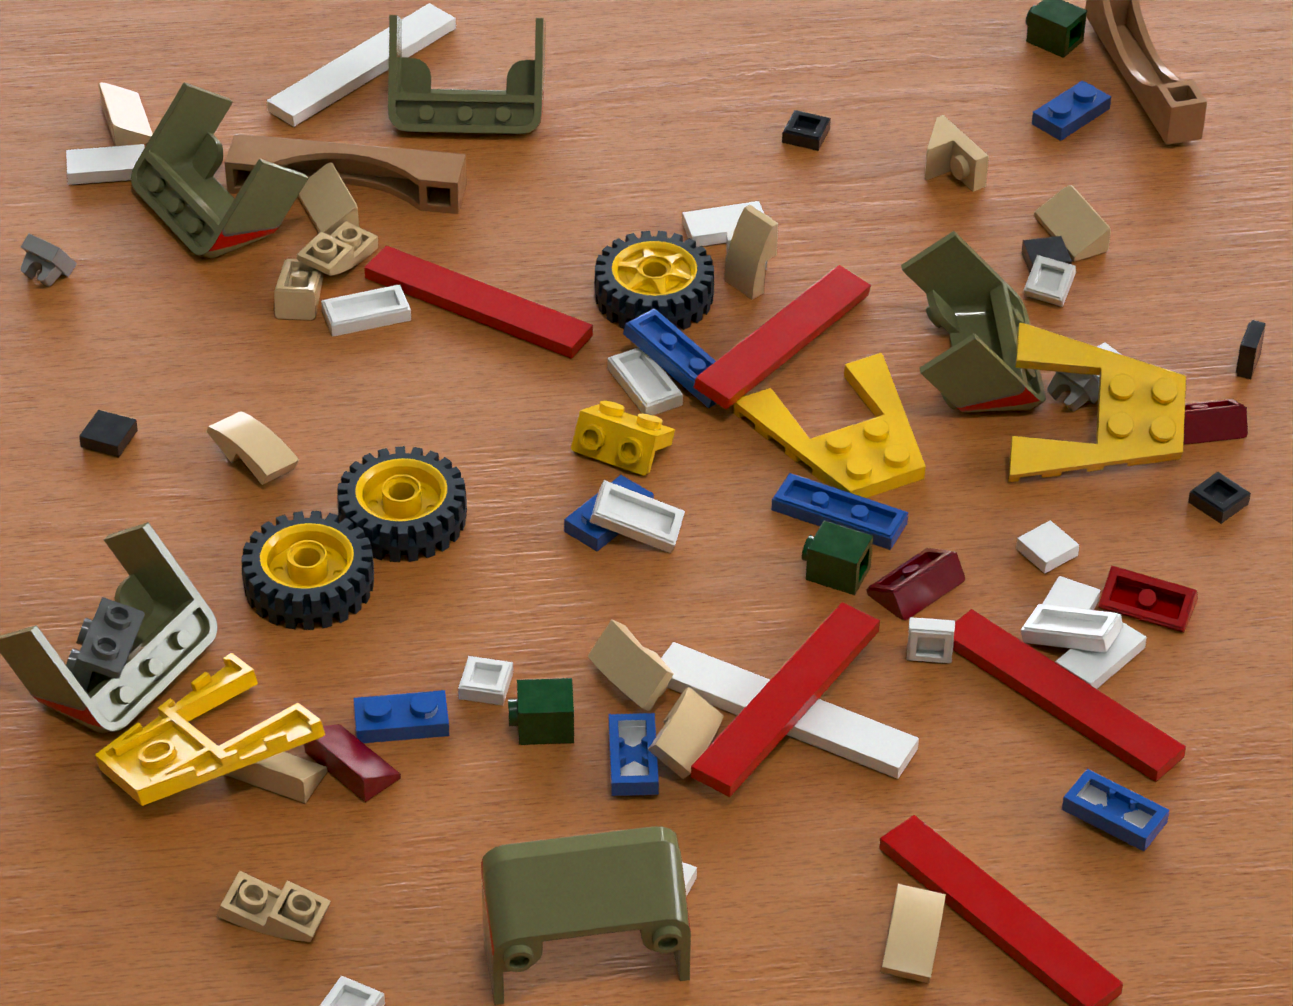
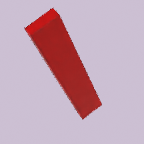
(479, 301)
(781, 337)
(1066, 696)
(784, 699)
(1000, 915)

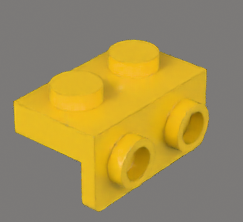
(620, 437)

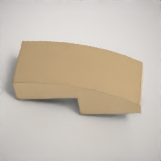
(750, 247)
(340, 250)
(255, 444)
(630, 666)
(686, 732)
(283, 913)
(913, 933)

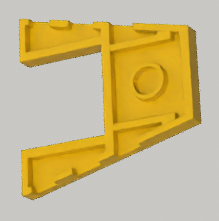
(1136, 415)
(856, 458)
(176, 756)

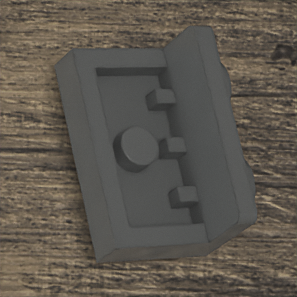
(105, 642)

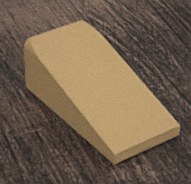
(297, 291)

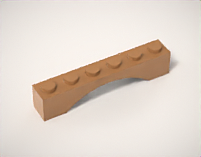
(1170, 102)
(420, 177)

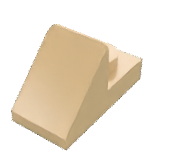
(955, 152)

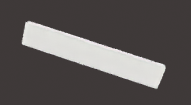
(358, 66)
(821, 726)

